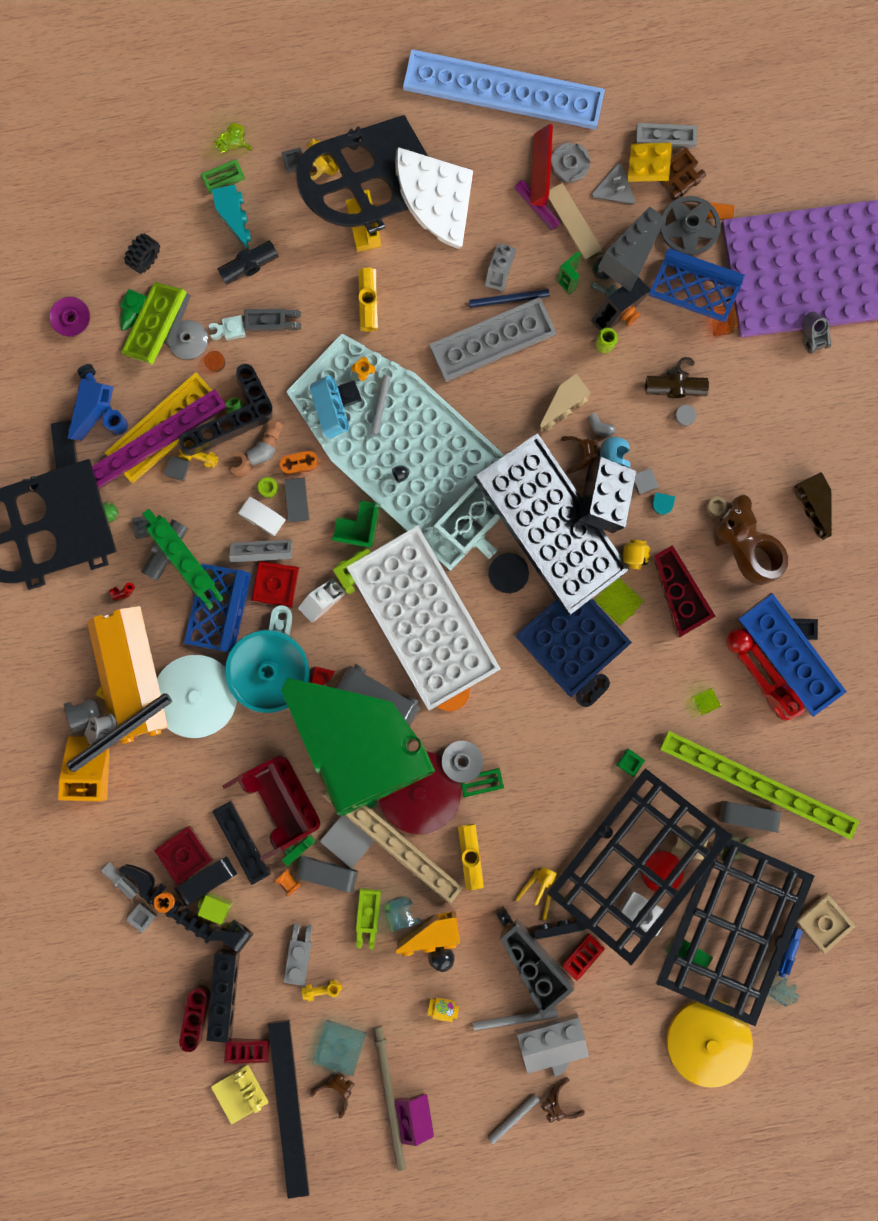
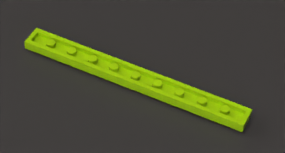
(759, 785)

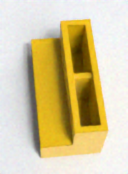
(362, 238)

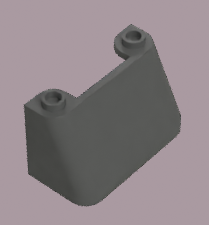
(356, 681)

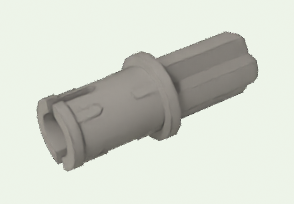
(120, 880)

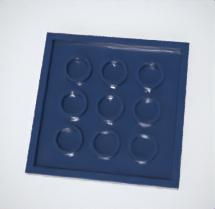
(573, 645)

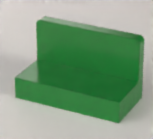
(567, 276)

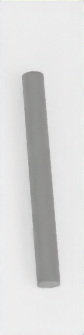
(515, 1019)

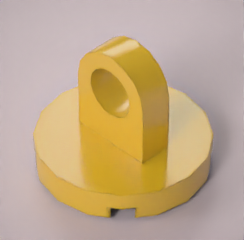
(323, 164)

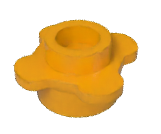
(362, 374)

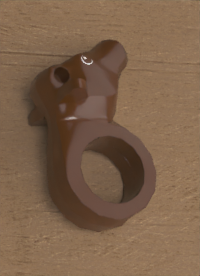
(739, 531)

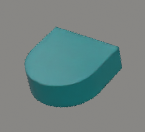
(662, 503)

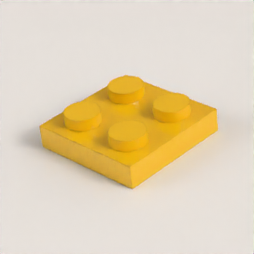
(649, 162)

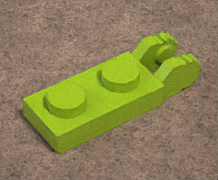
(368, 915)

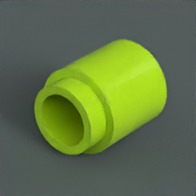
(606, 340)

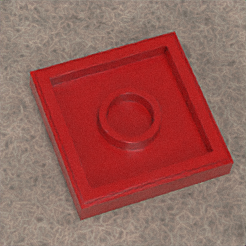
(275, 584)

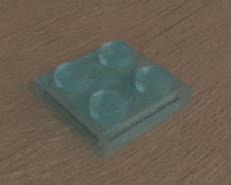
(339, 1047)

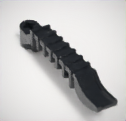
(235, 935)

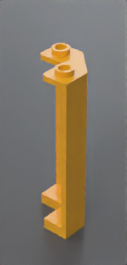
(126, 668)

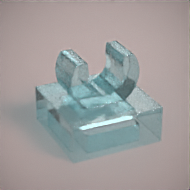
(783, 993)

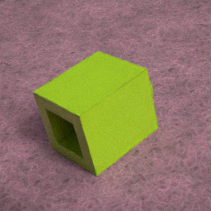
(214, 908)

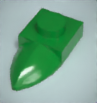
(131, 308)

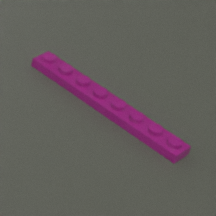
(158, 438)

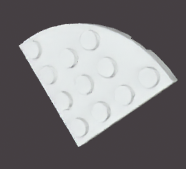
(435, 194)

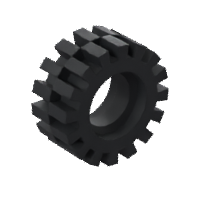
(142, 253)

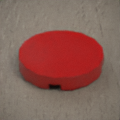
(662, 864)

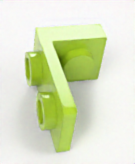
(343, 574)

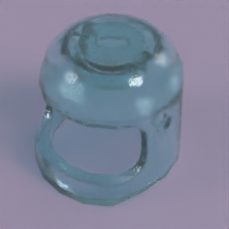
(398, 913)

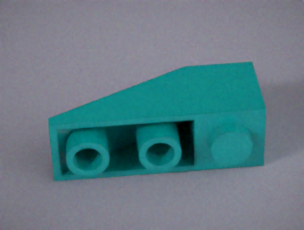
(228, 206)

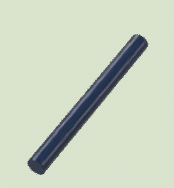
(509, 298)

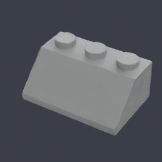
(552, 1043)

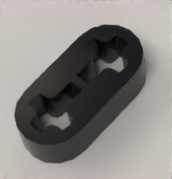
(596, 693)

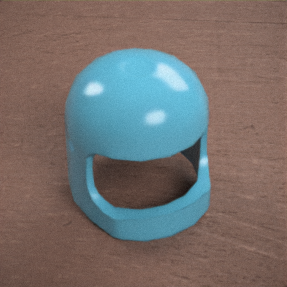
(615, 449)

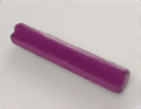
(543, 212)

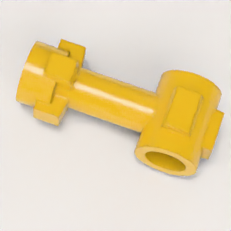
(210, 459)
(332, 989)

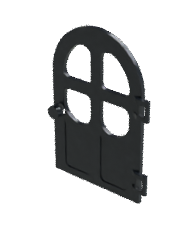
(381, 142)
(72, 515)

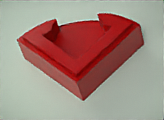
(321, 675)

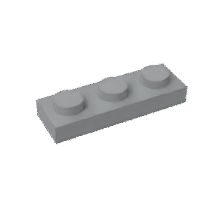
(680, 135)
(261, 550)

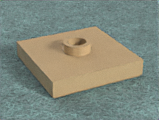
(825, 923)

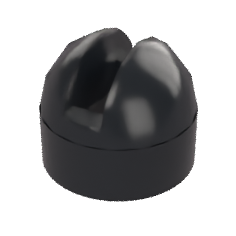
(399, 473)

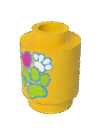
(443, 1009)

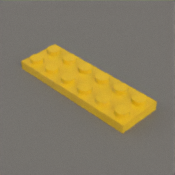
(183, 396)

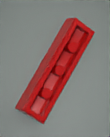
(541, 166)

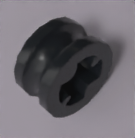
(504, 916)

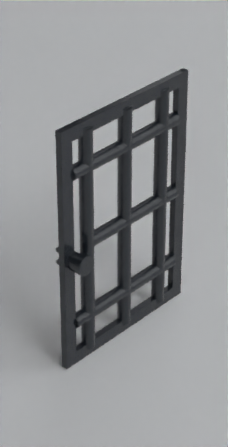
(665, 886)
(736, 929)

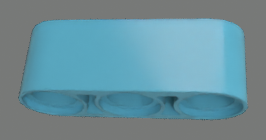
(329, 407)

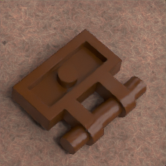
(682, 165)

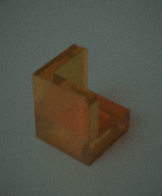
(721, 328)

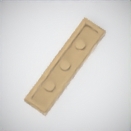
(574, 222)

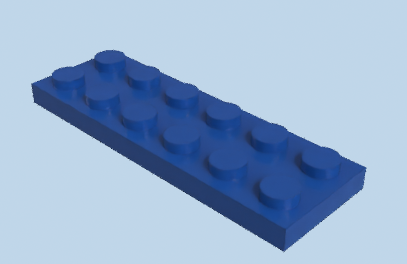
(792, 654)

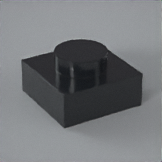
(349, 393)

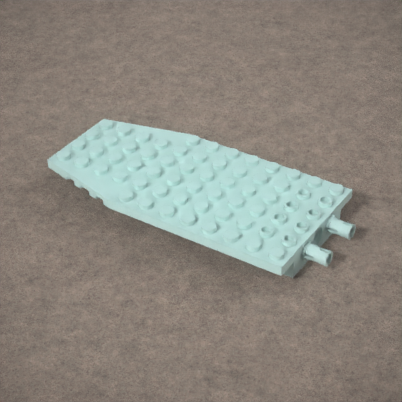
(414, 432)

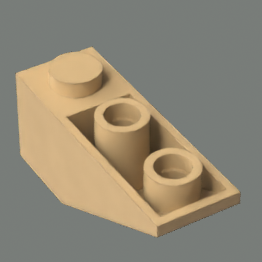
(568, 396)

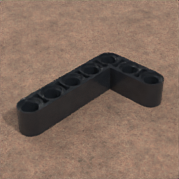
(233, 418)

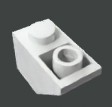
(321, 600)

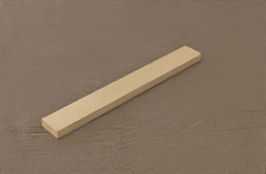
(404, 852)

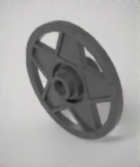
(690, 225)

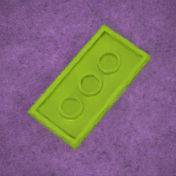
(153, 322)

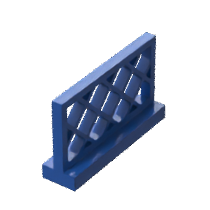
(699, 269)
(232, 617)

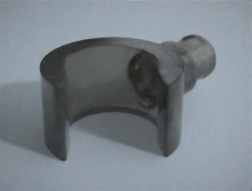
(677, 369)

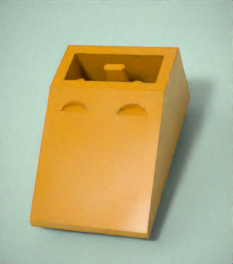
(88, 782)
(435, 932)

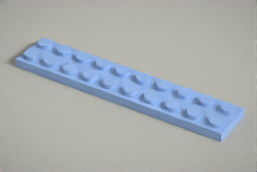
(503, 89)

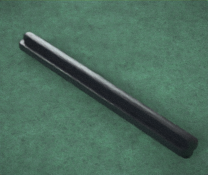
(119, 732)

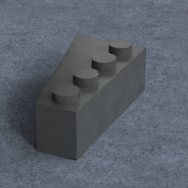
(628, 254)
(537, 969)

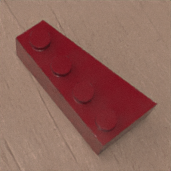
(683, 596)

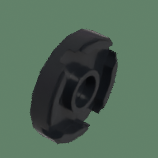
(508, 573)

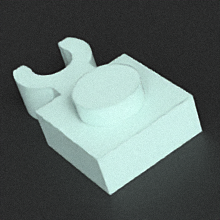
(232, 328)

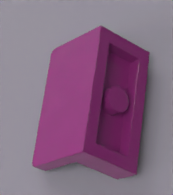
(414, 1120)

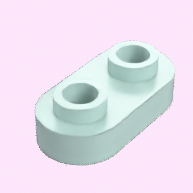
(281, 625)

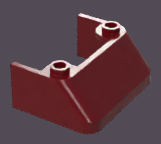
(284, 800)

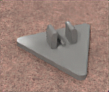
(615, 187)

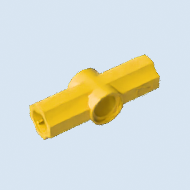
(368, 288)
(472, 870)

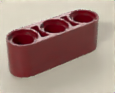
(189, 1027)

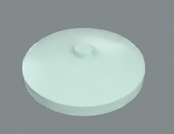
(198, 696)

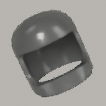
(79, 715)

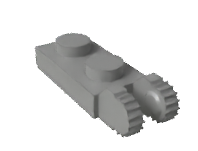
(298, 957)

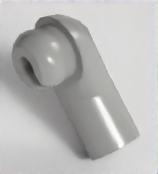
(599, 428)

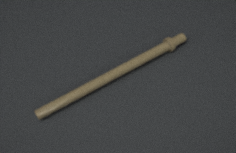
(380, 1042)

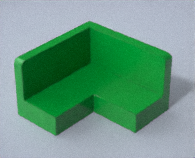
(359, 531)

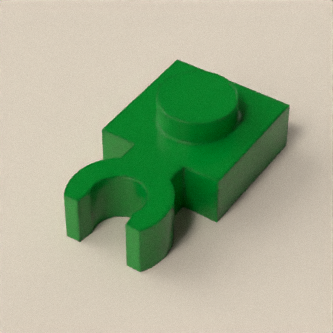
(294, 852)

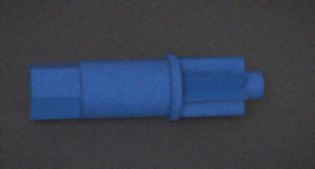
(789, 955)

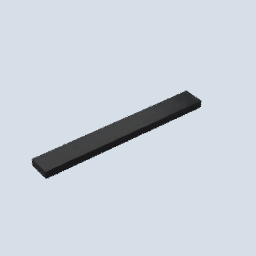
(288, 1109)

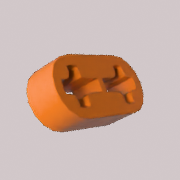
(300, 467)

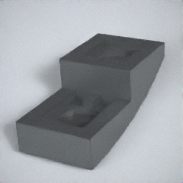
(296, 499)

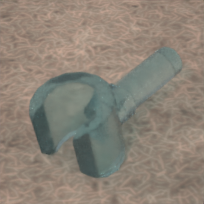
(607, 292)

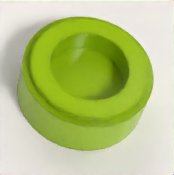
(267, 487)

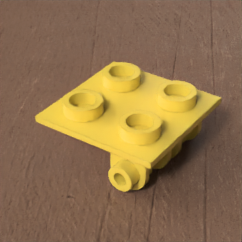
(240, 1094)

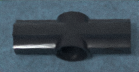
(248, 262)

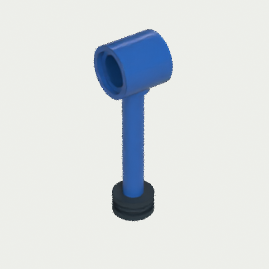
(88, 372)

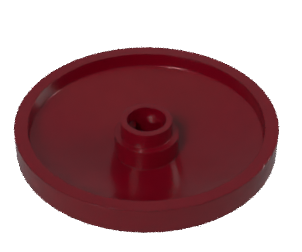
(425, 803)

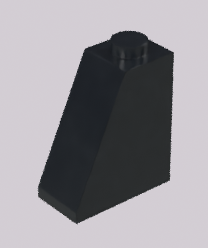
(618, 304)

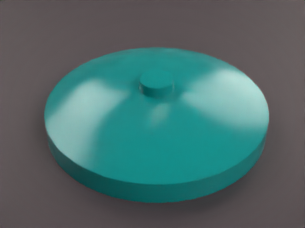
(261, 666)

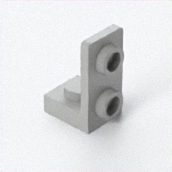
(500, 267)

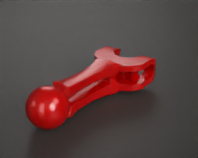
(777, 695)

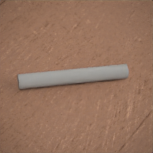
(380, 405)
(514, 1118)

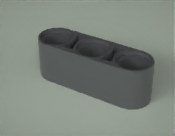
(749, 816)
(326, 874)

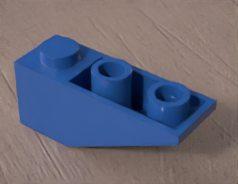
(90, 405)

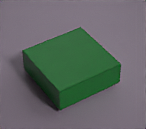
(630, 762)

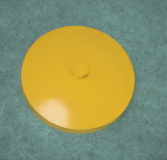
(708, 1045)

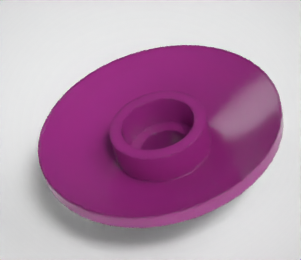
(63, 310)

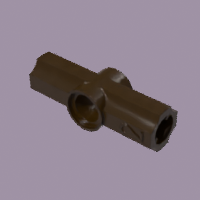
(676, 386)

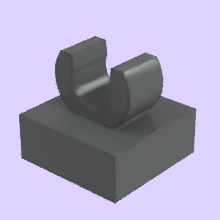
(139, 528)

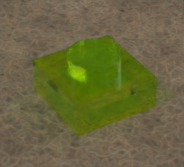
(706, 701)

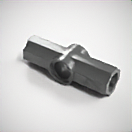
(157, 561)

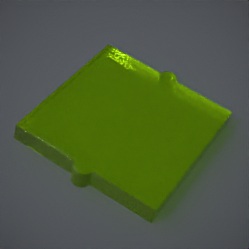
(619, 601)

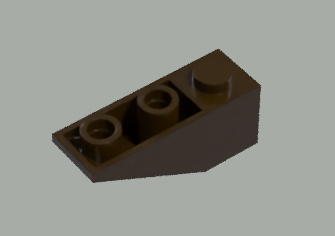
(818, 503)

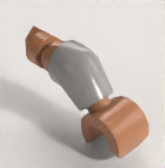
(260, 453)

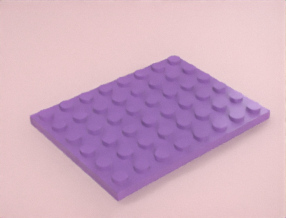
(803, 265)

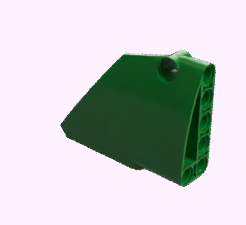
(355, 743)

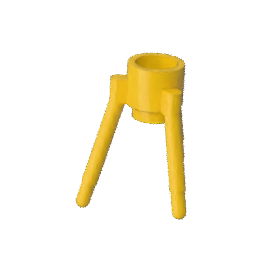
(546, 879)

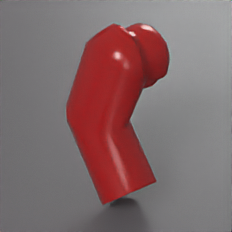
(126, 592)

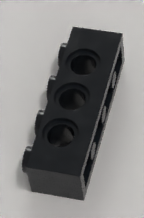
(223, 995)

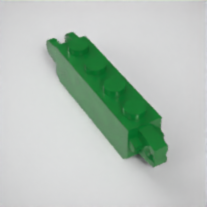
(180, 557)

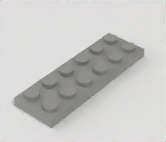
(492, 339)

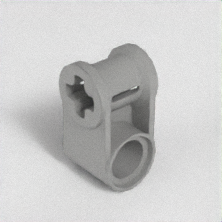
(99, 727)

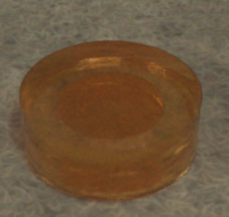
(214, 361)

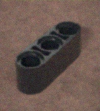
(206, 881)

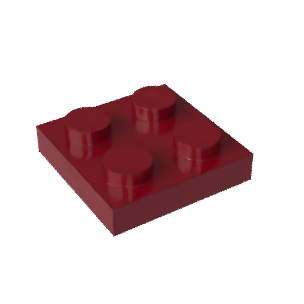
(183, 855)

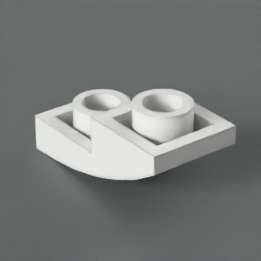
(261, 516)

